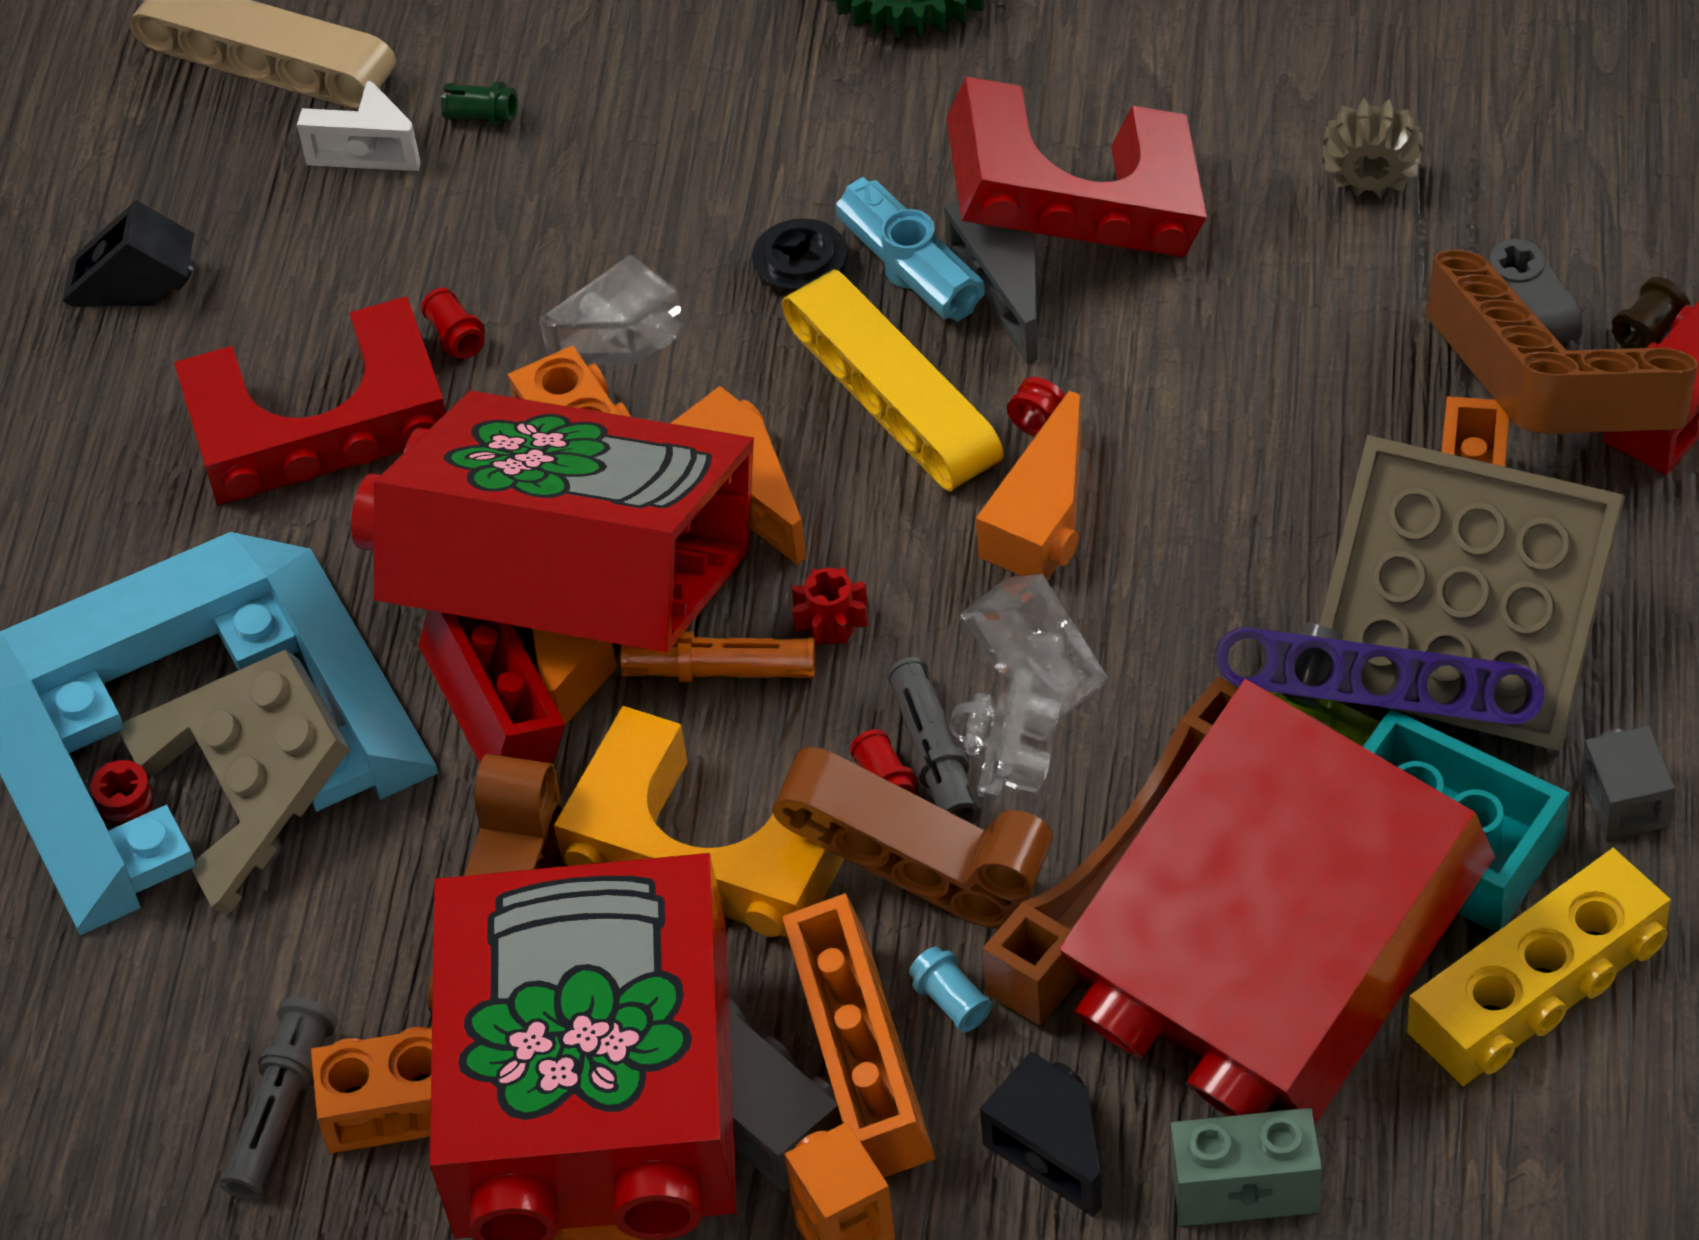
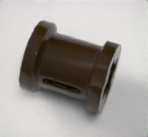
(1649, 314)

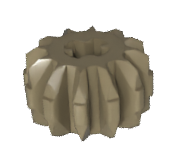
(1372, 148)

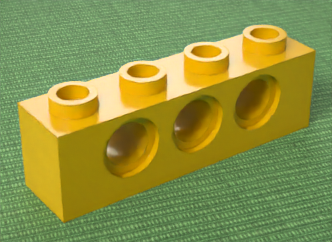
(1602, 898)

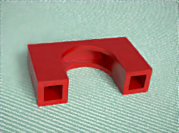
(1015, 187)
(261, 451)

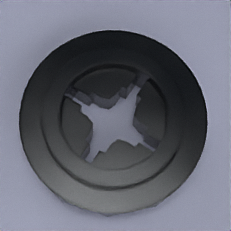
(789, 242)

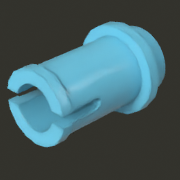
(938, 975)

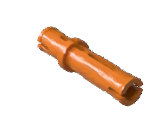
(723, 658)

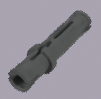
(940, 763)

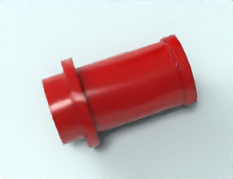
(459, 332)
(874, 753)

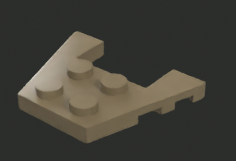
(265, 744)

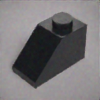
(131, 261)
(1046, 1130)

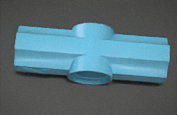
(910, 249)

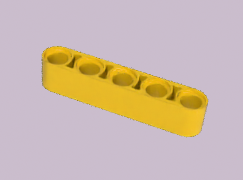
(892, 380)

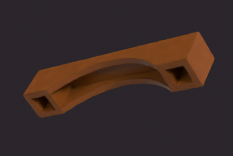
(1024, 955)

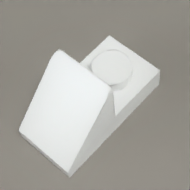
(366, 138)

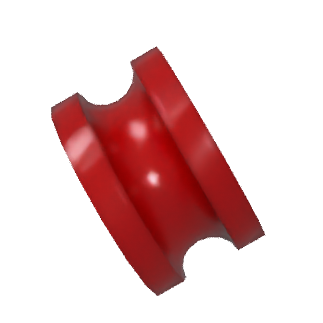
(1034, 404)
(123, 776)

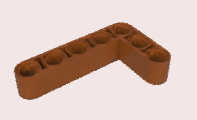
(1539, 379)

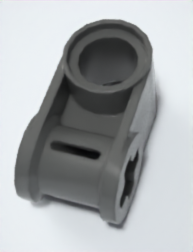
(1538, 286)

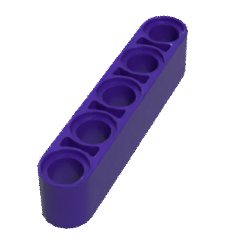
(1411, 675)

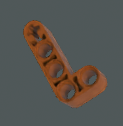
(516, 816)
(912, 841)

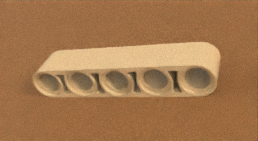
(267, 46)

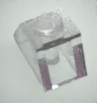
(616, 316)
(1029, 629)

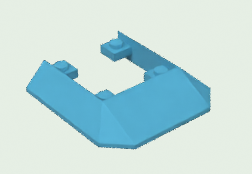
(55, 701)

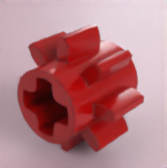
(829, 606)

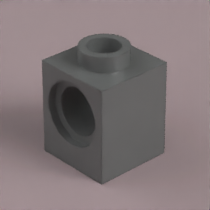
(1627, 783)

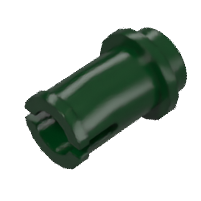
(486, 103)

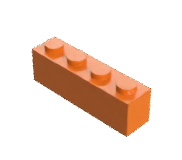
(858, 1034)

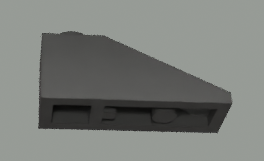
(1009, 271)

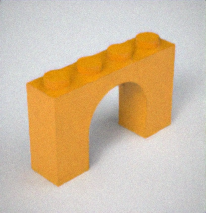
(617, 812)

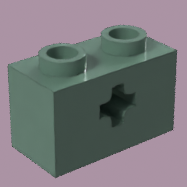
(1245, 1167)

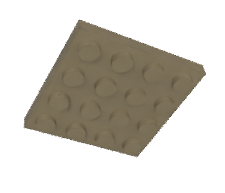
(1473, 567)

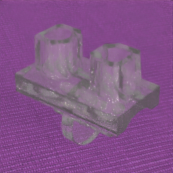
(1001, 729)

